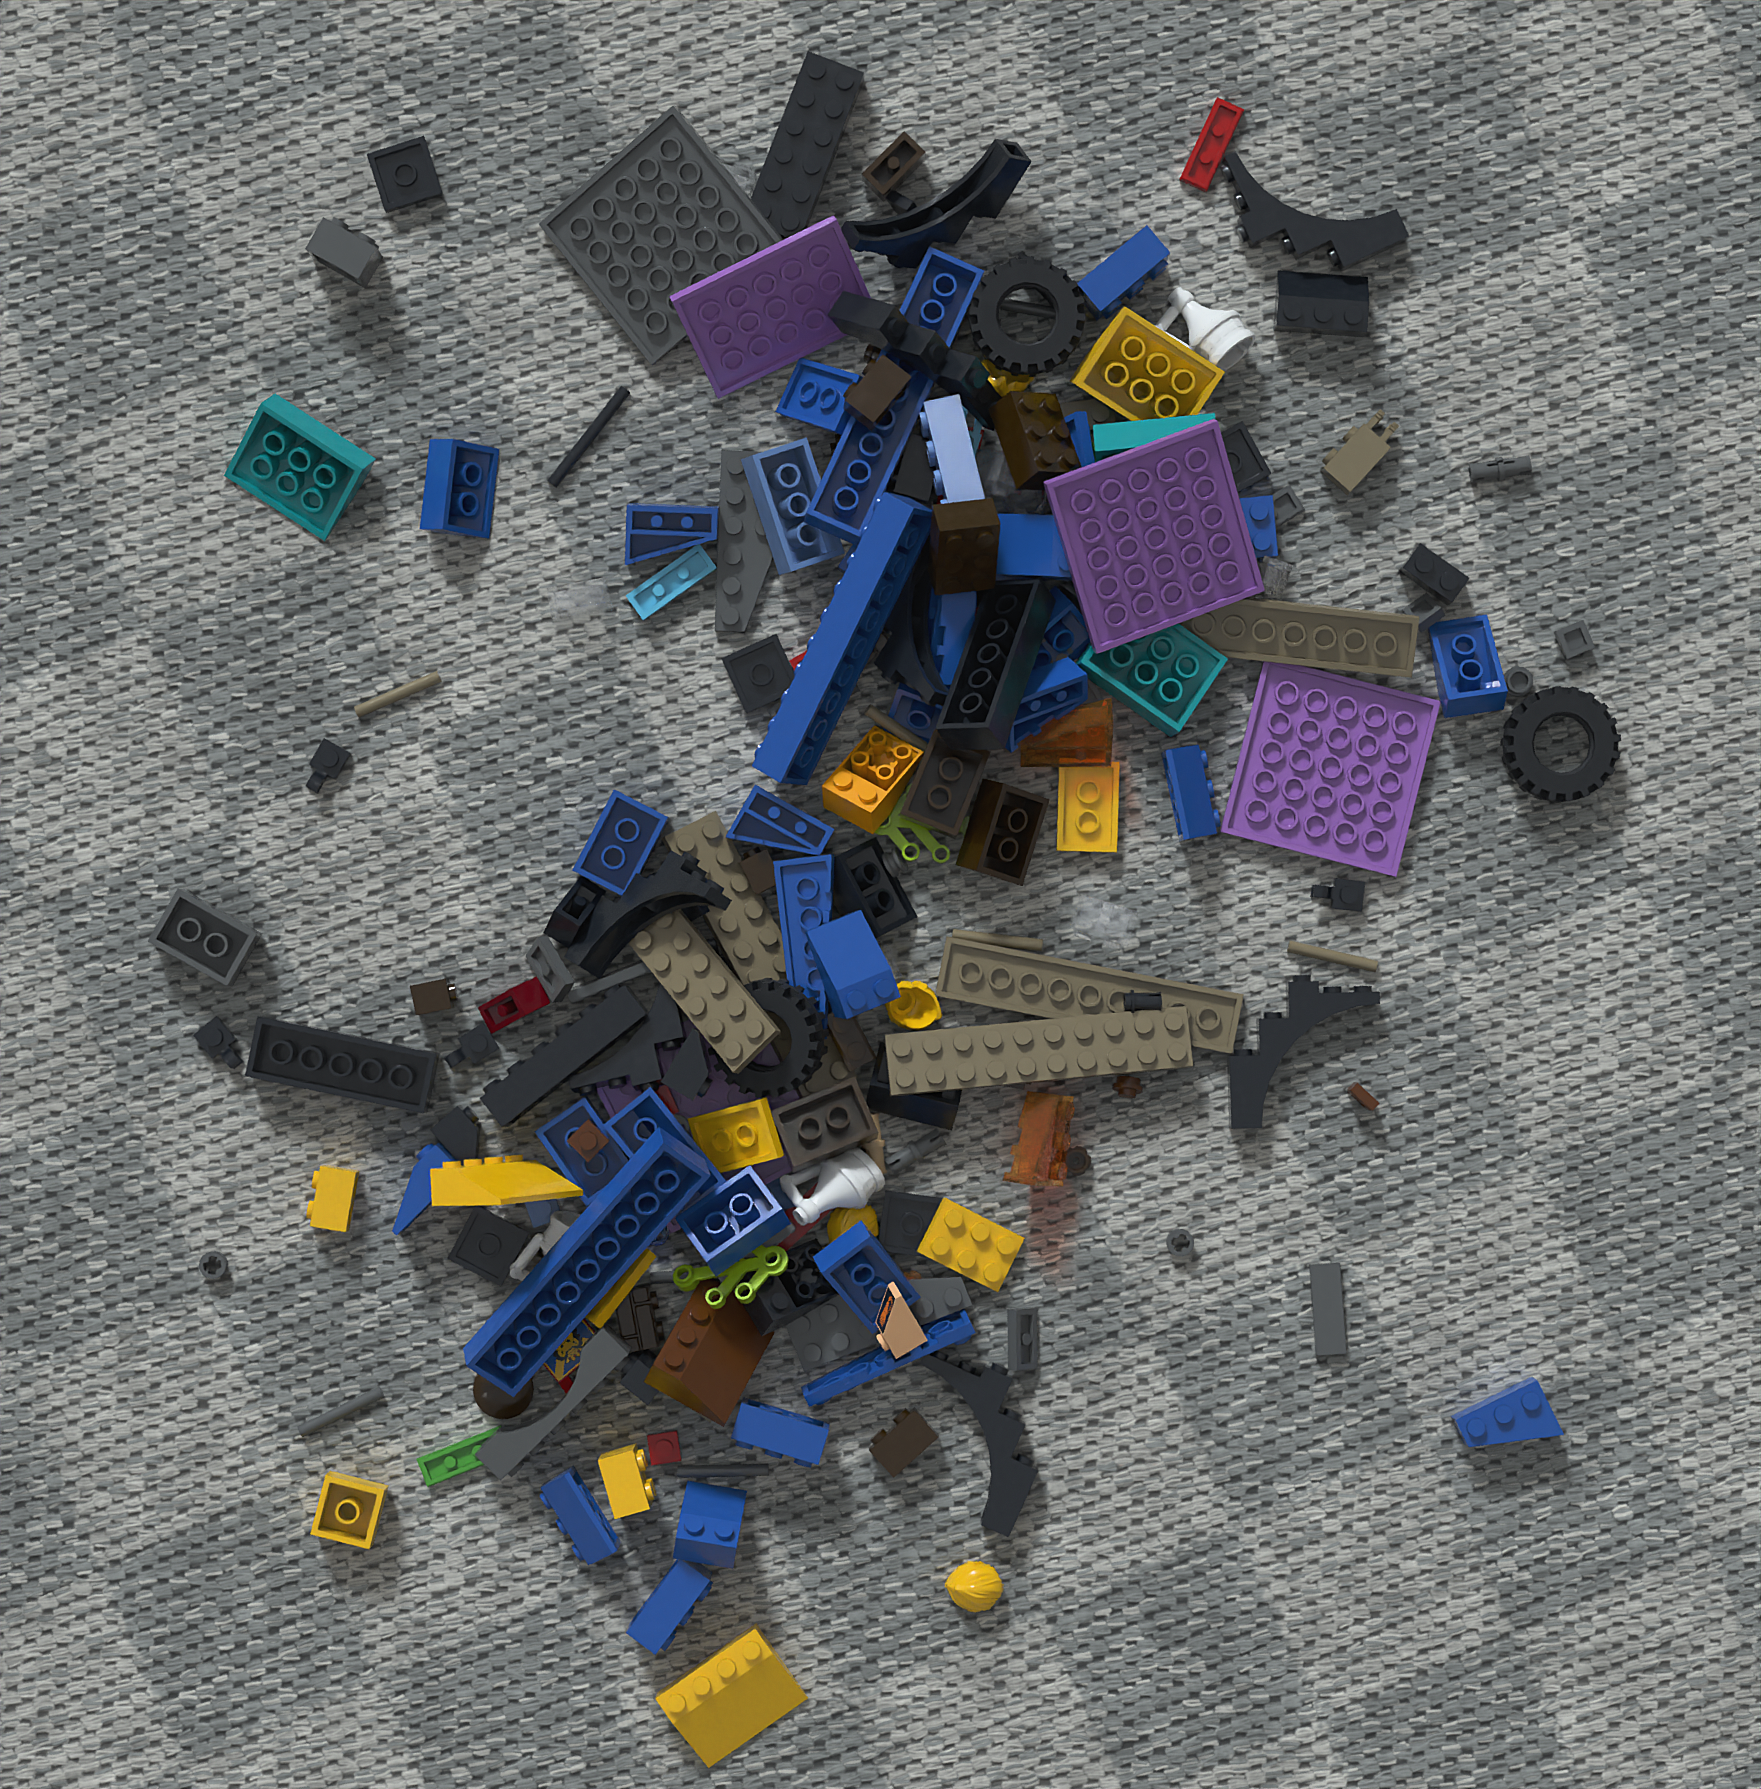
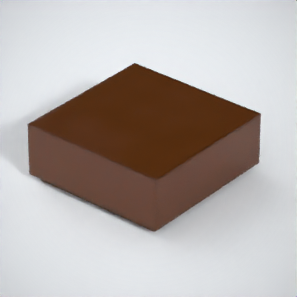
(1362, 1096)

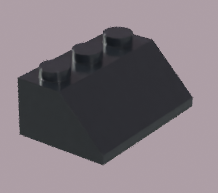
(1321, 304)
(867, 886)
(690, 1068)
(933, 1108)

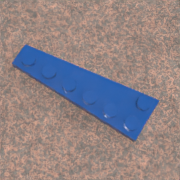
(804, 903)
(940, 1333)

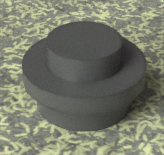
(1518, 681)

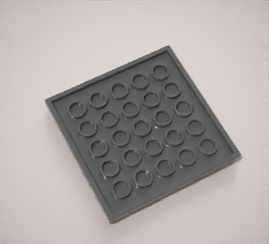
(655, 226)

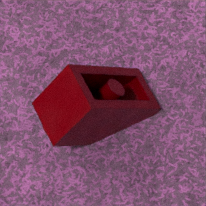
(514, 1004)

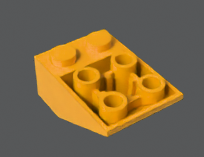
(871, 779)

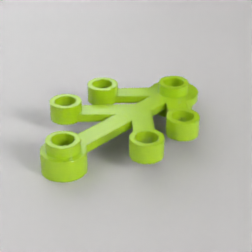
(895, 822)
(735, 1274)

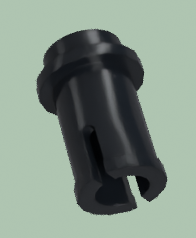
(1142, 1001)

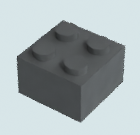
(344, 252)

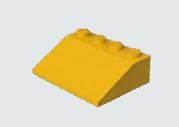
(1145, 371)
(497, 1182)
(731, 1696)

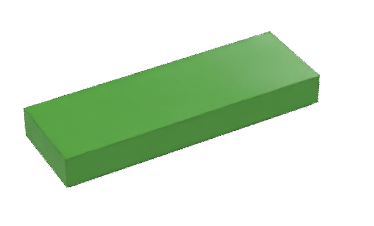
(453, 1459)

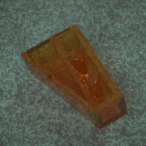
(1074, 740)
(1043, 1140)

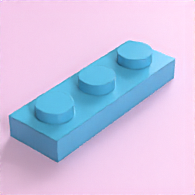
(671, 582)

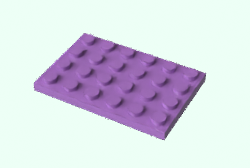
(769, 306)

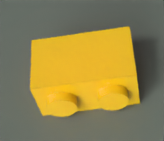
(333, 1198)

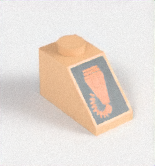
(897, 1324)

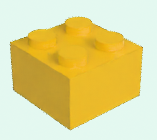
(626, 1480)
(349, 1509)

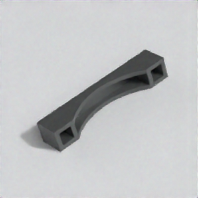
(510, 1444)

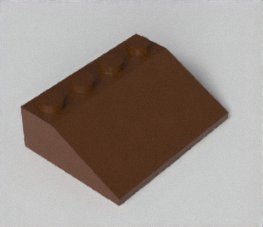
(709, 1355)

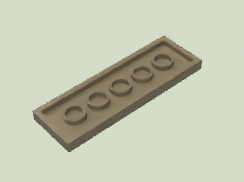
(705, 989)

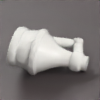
(1212, 333)
(842, 1182)
(559, 1223)

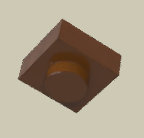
(588, 1140)

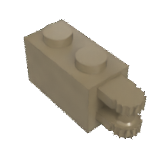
(1358, 455)

